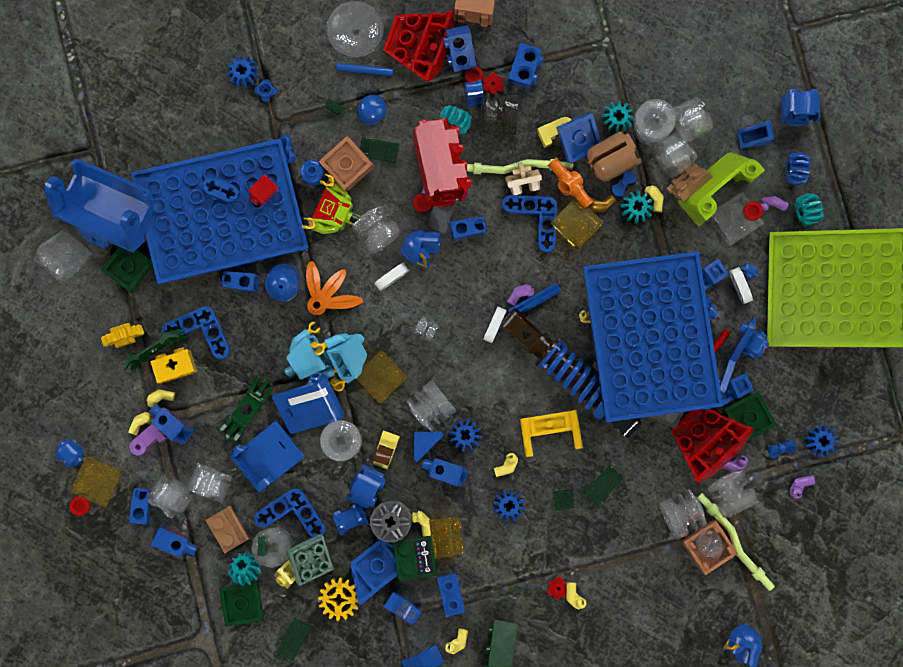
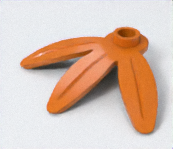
(324, 296)

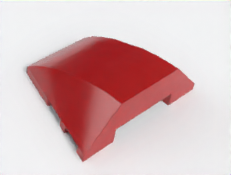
(419, 42)
(709, 441)

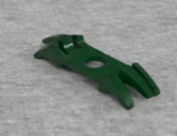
(168, 338)
(241, 420)

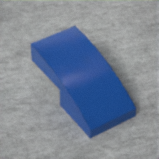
(713, 273)
(737, 388)

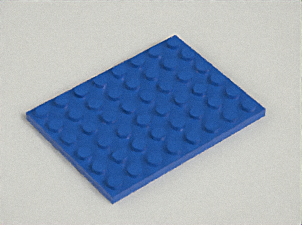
(202, 234)
(652, 336)

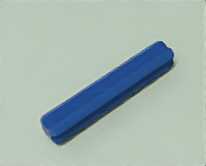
(537, 298)

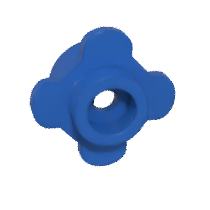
(265, 85)
(749, 271)

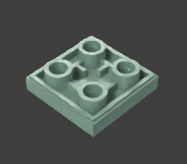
(309, 559)

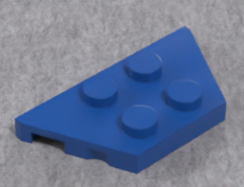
(373, 570)

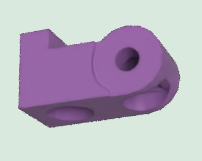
(147, 438)

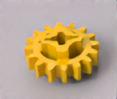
(122, 335)
(328, 598)

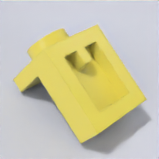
(285, 575)

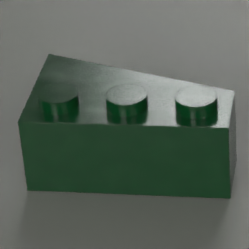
(502, 644)

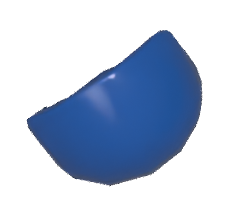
(371, 110)

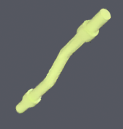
(478, 168)
(757, 572)

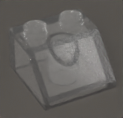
(62, 255)

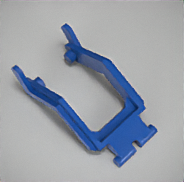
(747, 331)

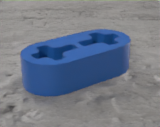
(222, 186)

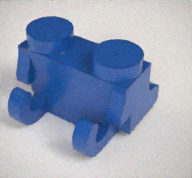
(350, 519)

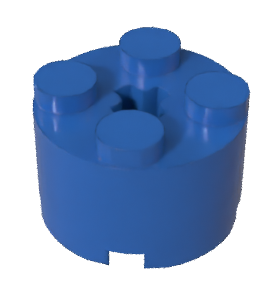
(800, 107)
(365, 486)

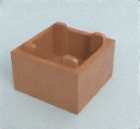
(474, 11)
(347, 163)
(707, 565)

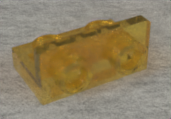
(446, 537)

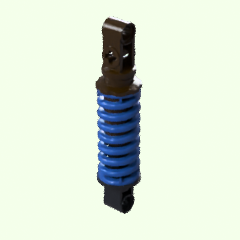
(554, 356)

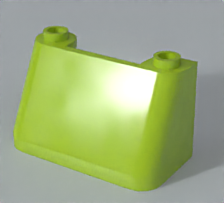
(732, 166)

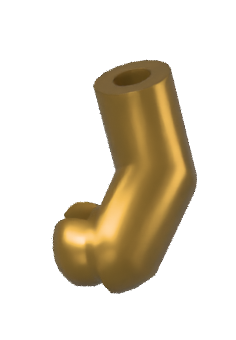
(602, 206)

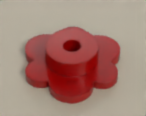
(493, 78)
(552, 590)

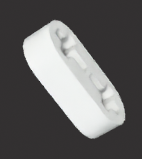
(392, 276)
(740, 285)
(495, 324)

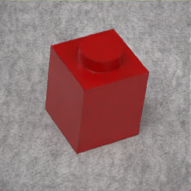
(262, 191)

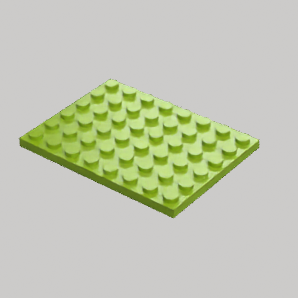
(836, 288)

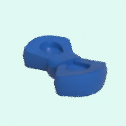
(288, 149)
(619, 188)
(774, 450)

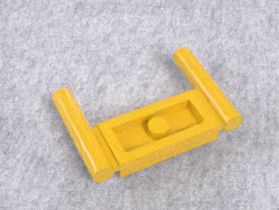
(550, 424)

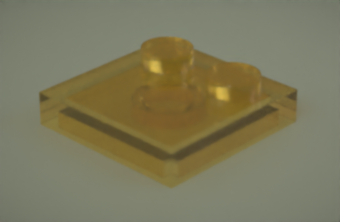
(577, 223)
(381, 376)
(96, 481)

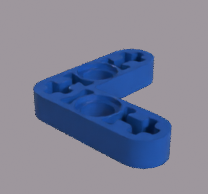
(543, 215)
(206, 325)
(289, 506)

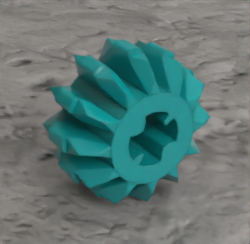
(623, 114)
(456, 117)
(809, 209)
(643, 211)
(244, 569)

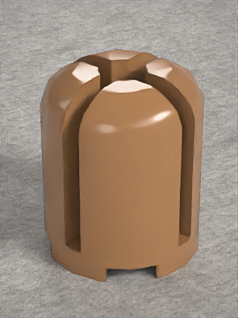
(613, 156)

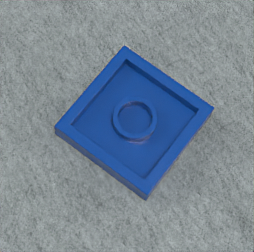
(578, 136)

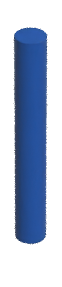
(364, 69)

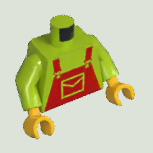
(333, 209)

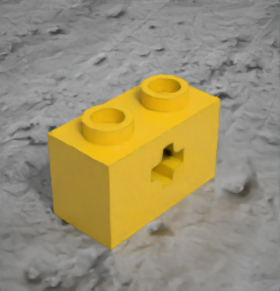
(184, 367)

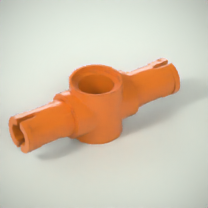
(570, 183)

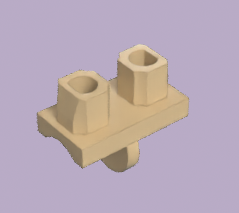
(523, 176)

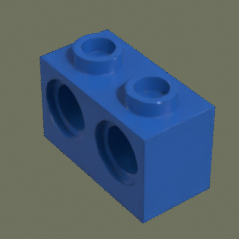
(460, 48)
(521, 65)
(451, 594)

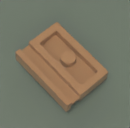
(227, 529)

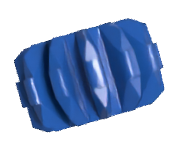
(235, 70)
(797, 168)
(459, 435)
(816, 445)
(512, 510)

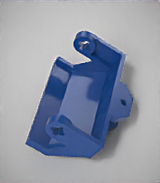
(102, 206)

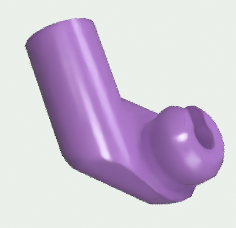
(765, 202)
(520, 291)
(737, 464)
(799, 484)

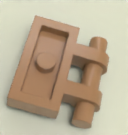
(689, 182)

